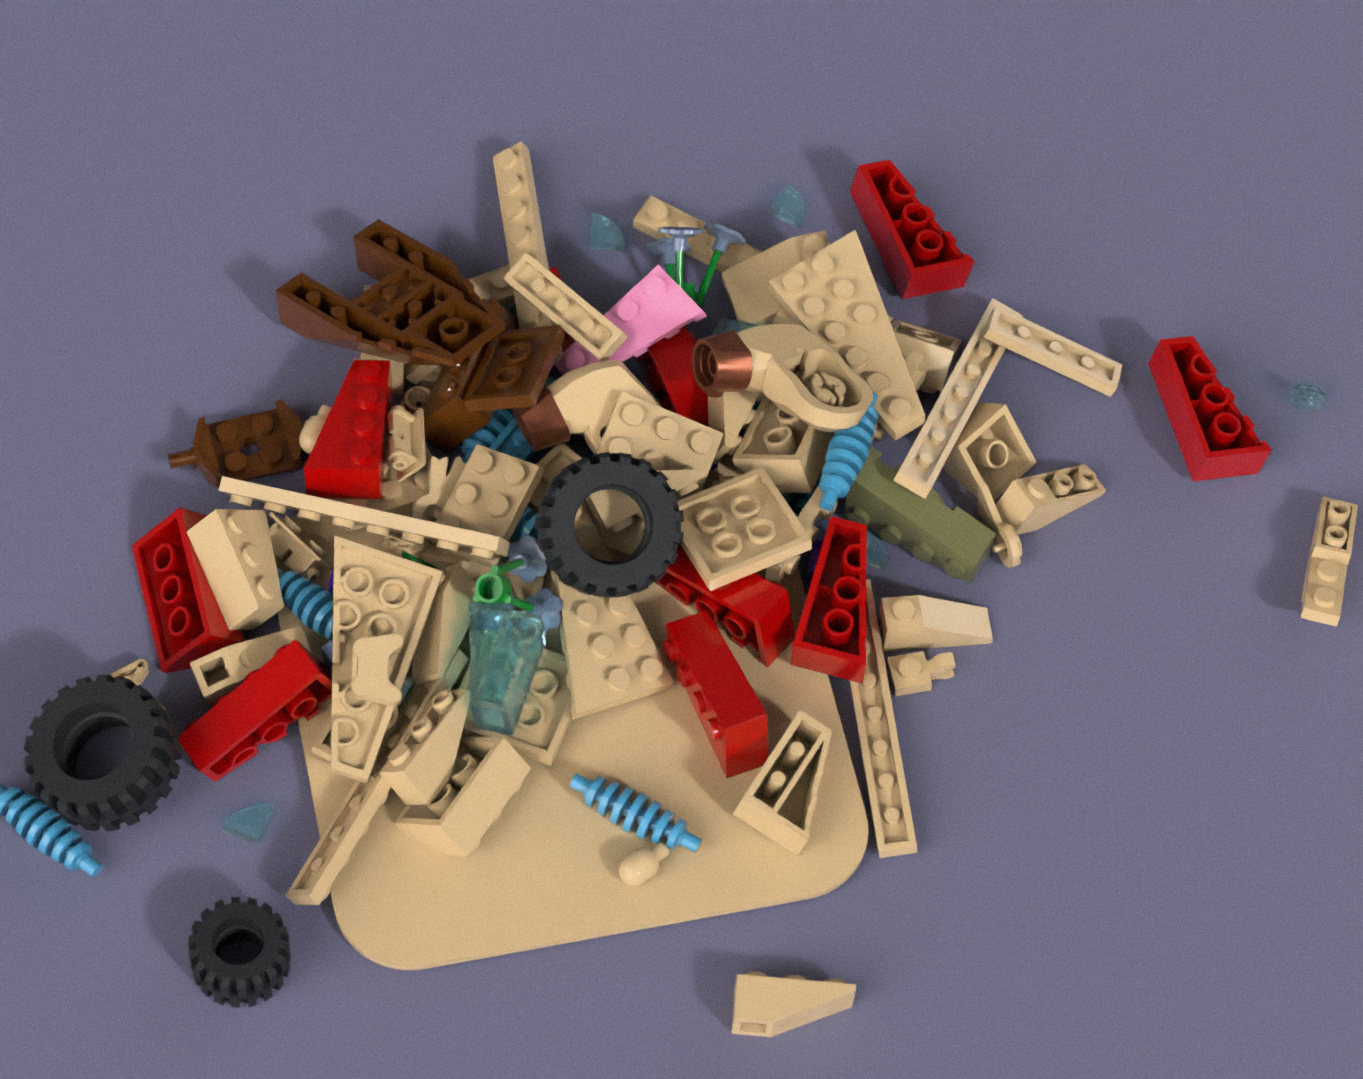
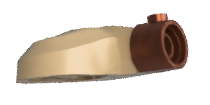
(789, 368)
(578, 405)

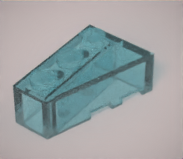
(502, 664)

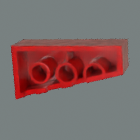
(904, 231)
(672, 374)
(1202, 413)
(353, 440)
(834, 613)
(719, 693)

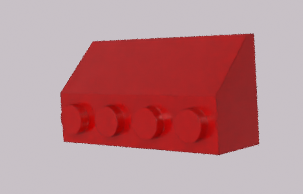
(178, 596)

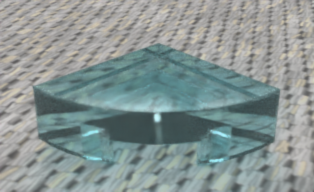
(789, 206)
(605, 234)
(876, 552)
(249, 822)

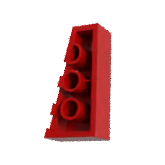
(749, 607)
(258, 711)

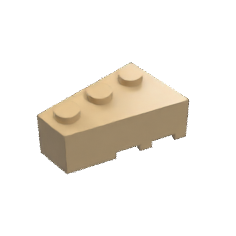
(239, 565)
(787, 785)

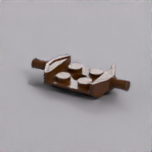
(219, 445)

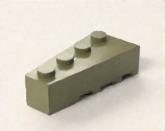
(917, 523)

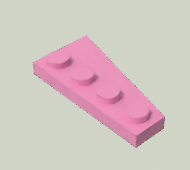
(646, 315)

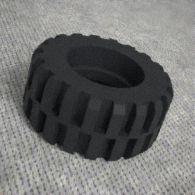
(660, 515)
(68, 726)

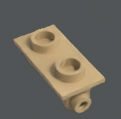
(407, 441)
(306, 556)

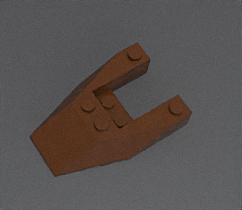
(413, 314)

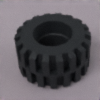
(235, 923)

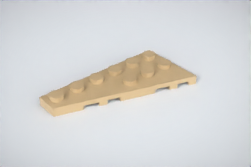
(842, 306)
(371, 598)
(605, 640)

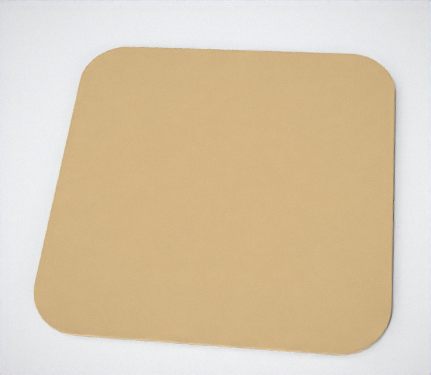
(554, 862)

